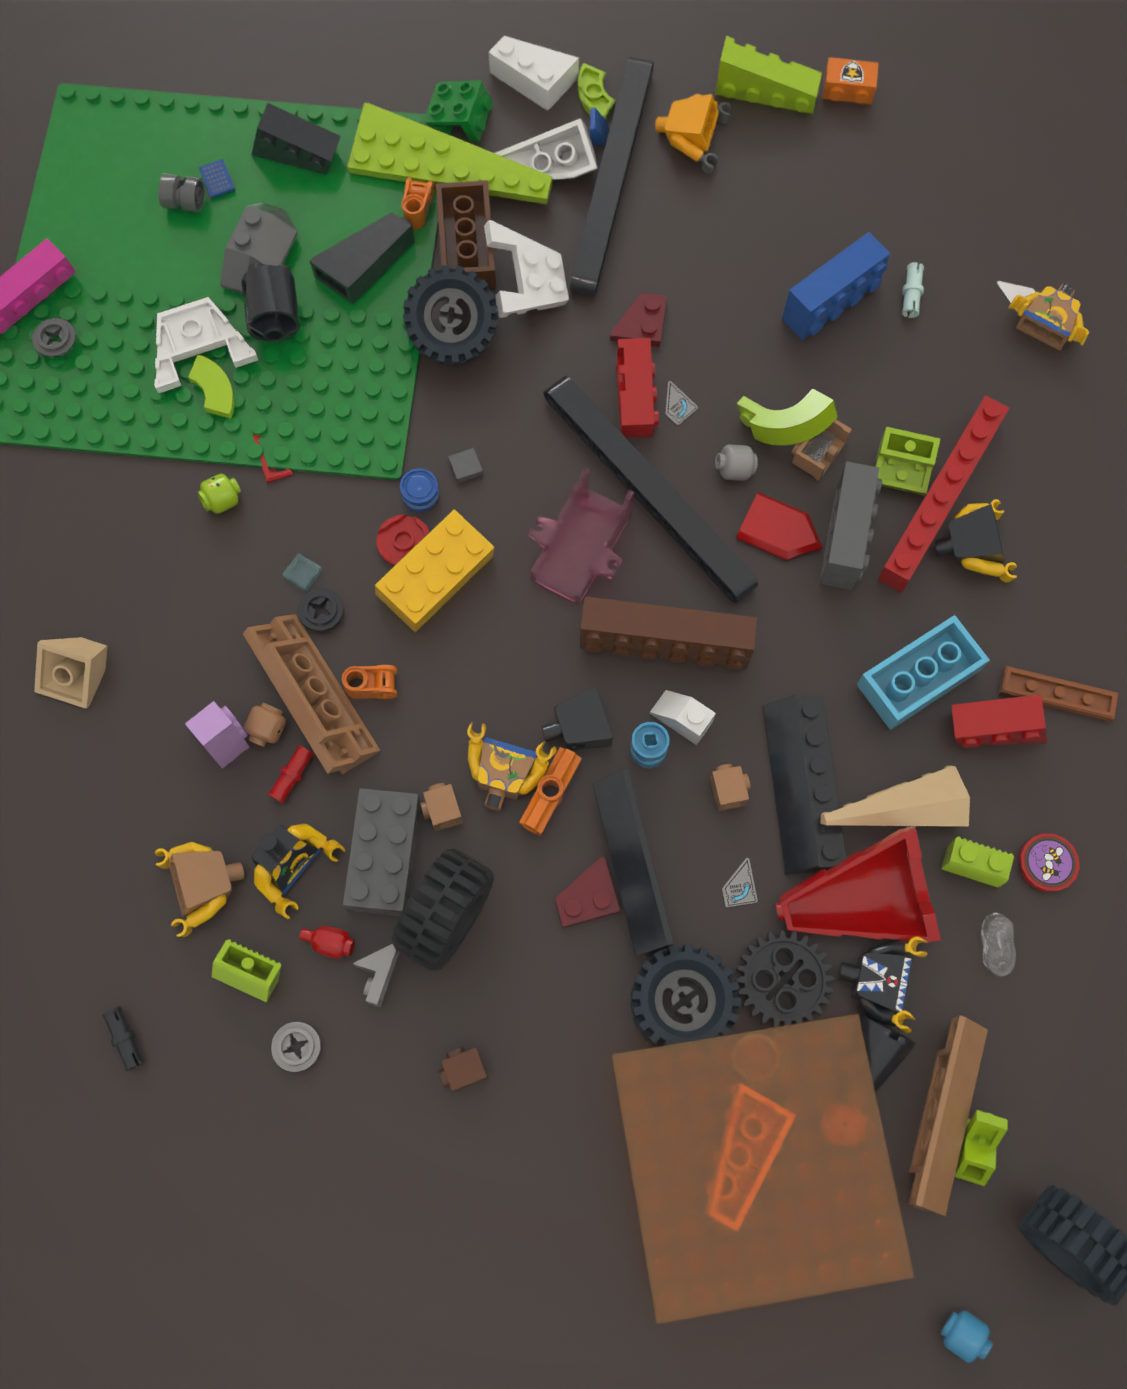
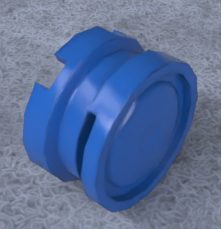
(419, 490)

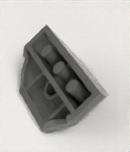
(261, 237)

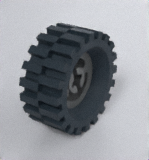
(455, 286)
(662, 975)
(1078, 1243)

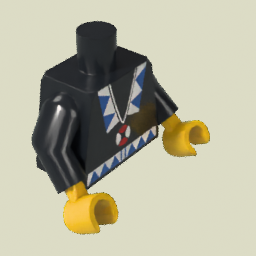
(883, 980)

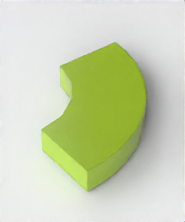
(592, 91)
(215, 386)

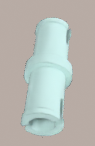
(913, 290)

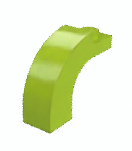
(789, 425)

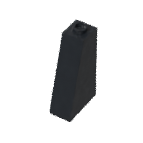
(363, 257)

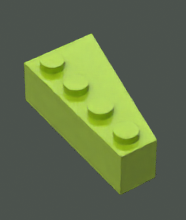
(766, 79)

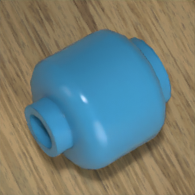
(966, 1336)

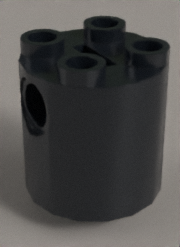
(270, 302)

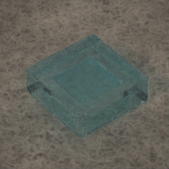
(302, 572)

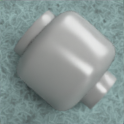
(736, 462)

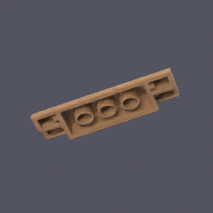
(311, 693)
(946, 1116)

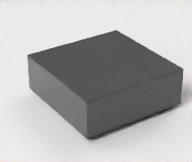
(465, 465)

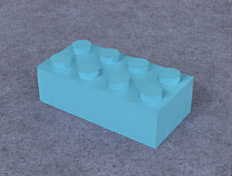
(922, 672)

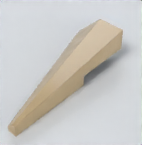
(927, 801)

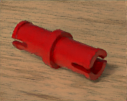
(291, 774)

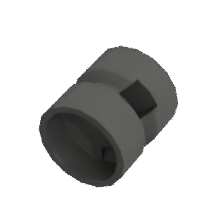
(180, 192)

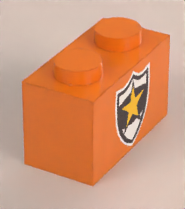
(850, 80)

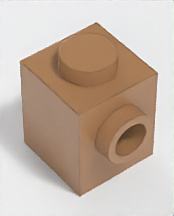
(729, 787)
(441, 806)

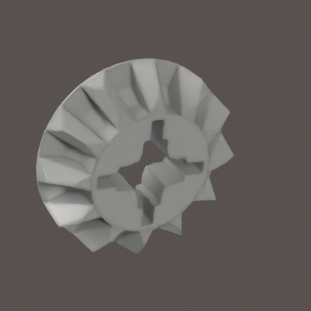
(282, 1041)

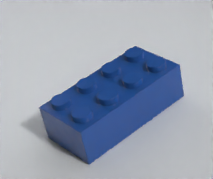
(835, 286)

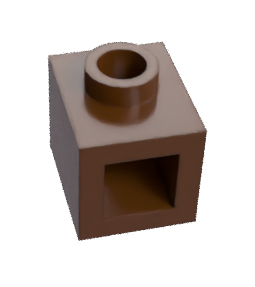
(462, 1069)

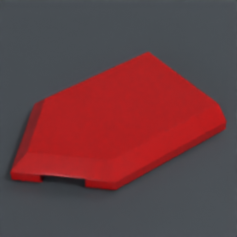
(778, 529)

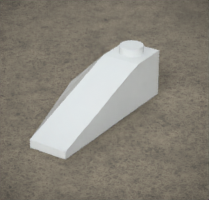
(559, 152)

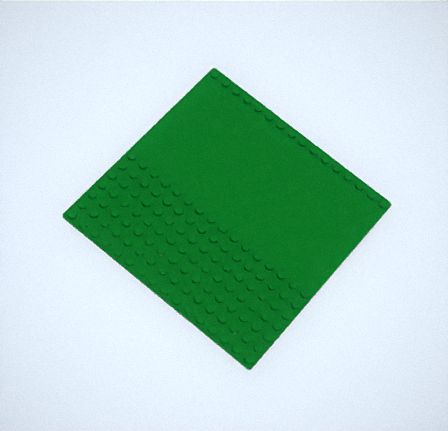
(320, 400)

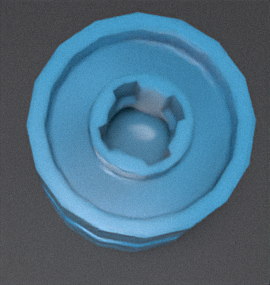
(649, 745)

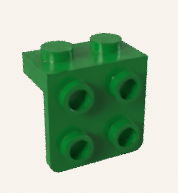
(460, 104)

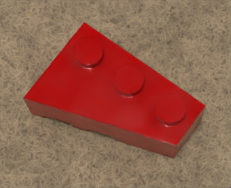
(636, 388)

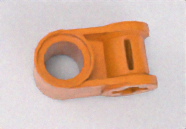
(417, 202)
(373, 682)

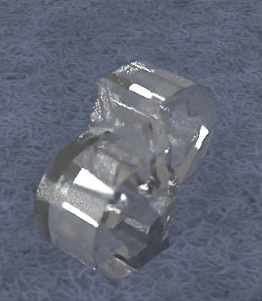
(998, 944)

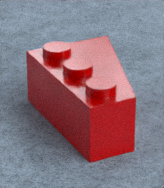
(1000, 722)

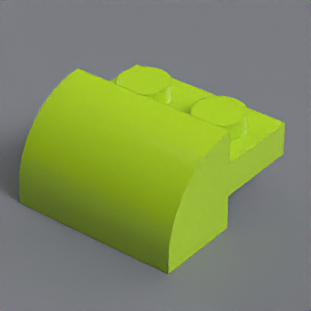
(906, 460)

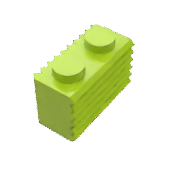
(977, 862)
(246, 970)

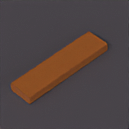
(1060, 693)

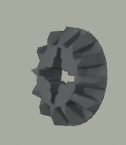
(54, 327)

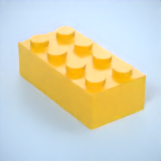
(434, 570)

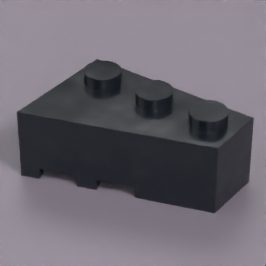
(294, 141)

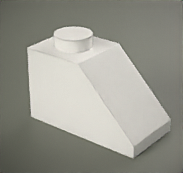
(683, 715)

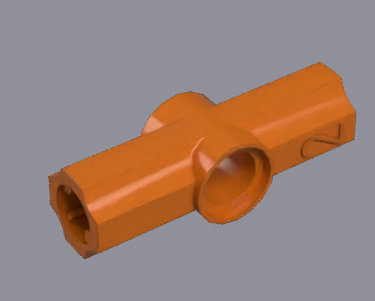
(541, 806)

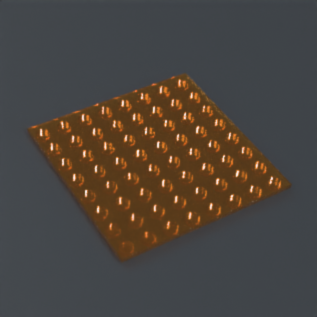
(759, 1168)

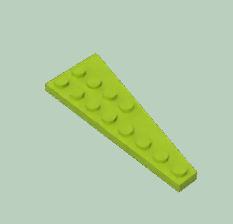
(401, 148)

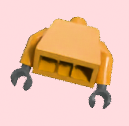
(692, 127)

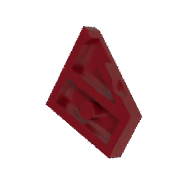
(588, 896)

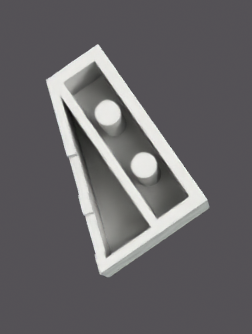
(533, 70)

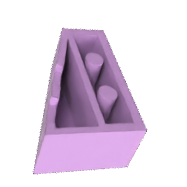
(219, 733)

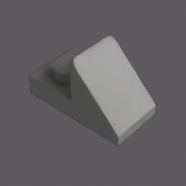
(382, 964)

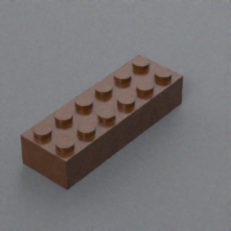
(667, 633)

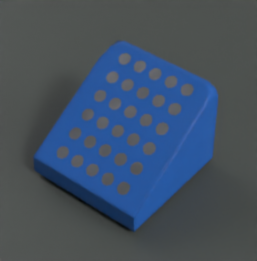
(598, 128)
(216, 178)

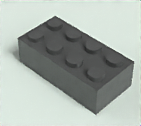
(850, 526)
(382, 852)

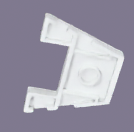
(537, 272)
(192, 331)

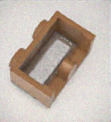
(820, 451)

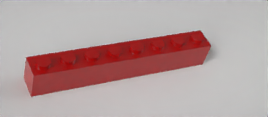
(943, 494)

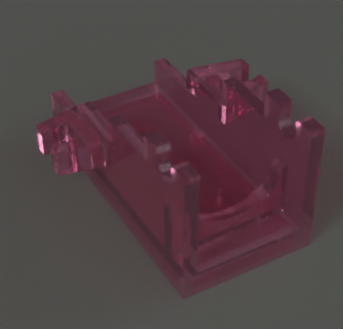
(580, 541)

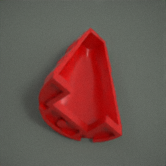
(867, 895)

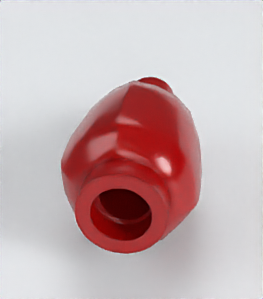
(329, 941)

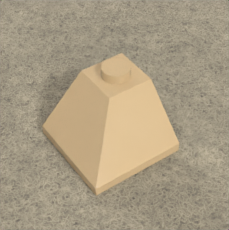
(70, 669)

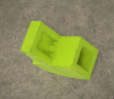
(979, 1147)

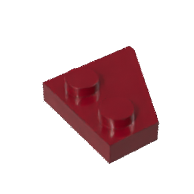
(642, 319)

